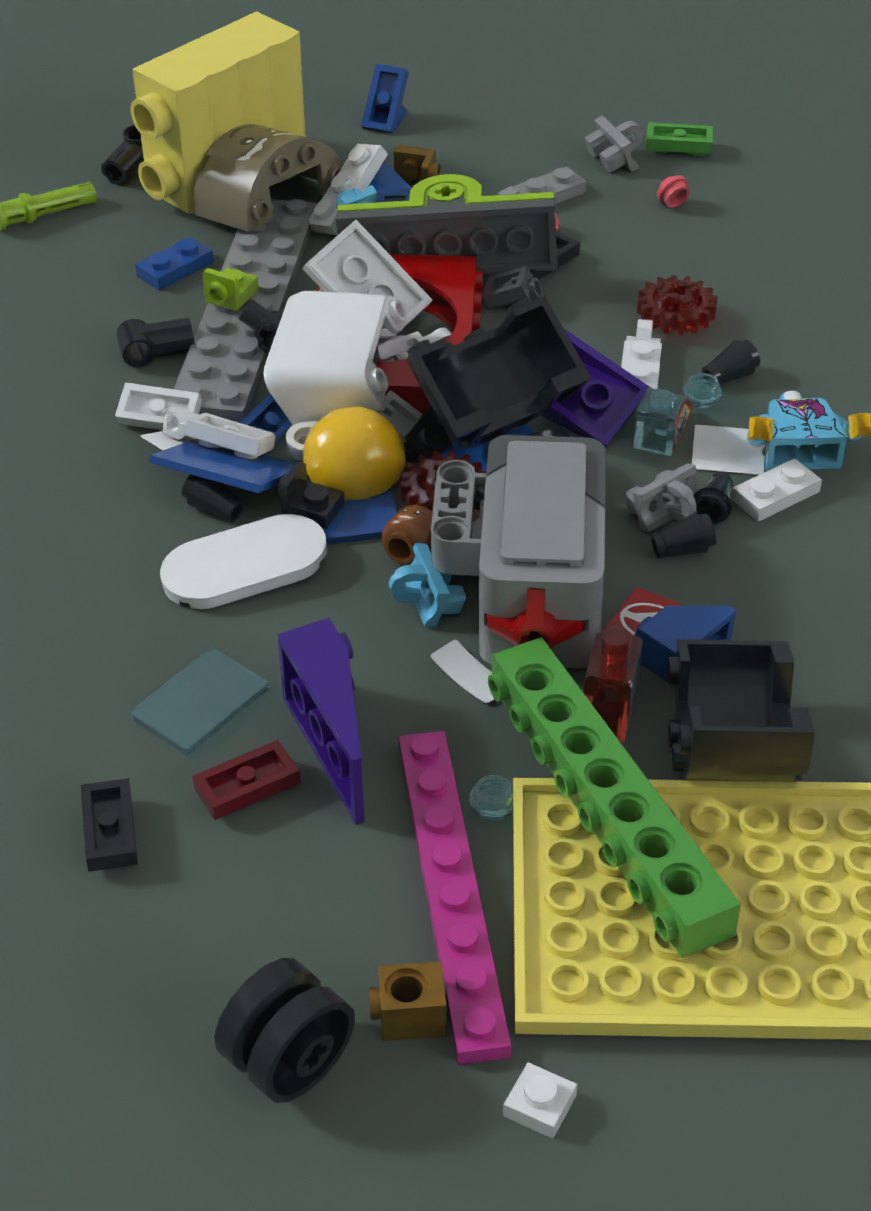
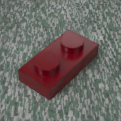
(246, 779)

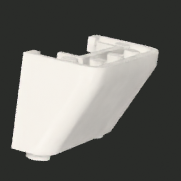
(327, 352)

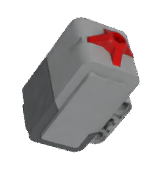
(533, 542)

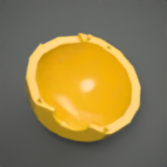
(354, 453)

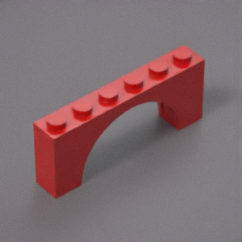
(456, 301)

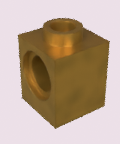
(410, 982)

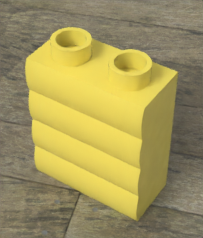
(205, 89)

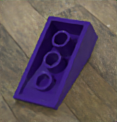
(603, 402)
(321, 699)

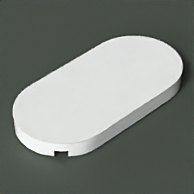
(243, 561)

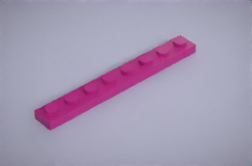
(454, 901)

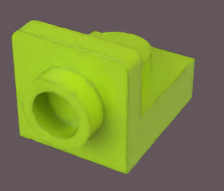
(229, 288)

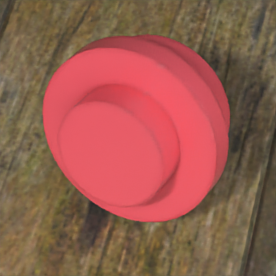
(673, 191)

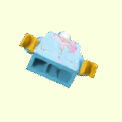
(805, 431)

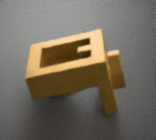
(415, 163)

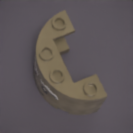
(250, 160)

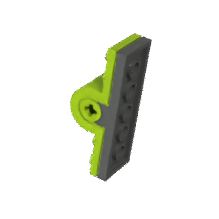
(455, 219)

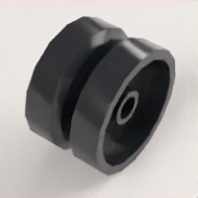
(284, 1029)

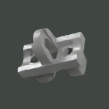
(613, 145)
(673, 485)

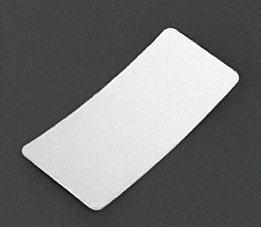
(464, 670)

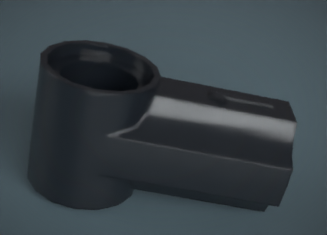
(125, 158)
(153, 339)

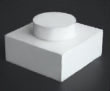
(540, 1100)

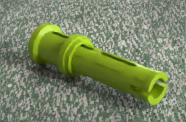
(29, 207)

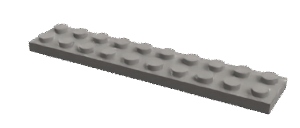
(226, 354)

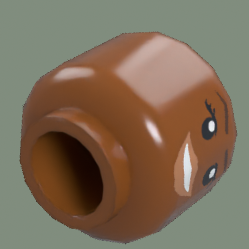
(405, 529)

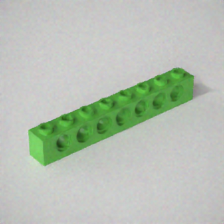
(614, 799)

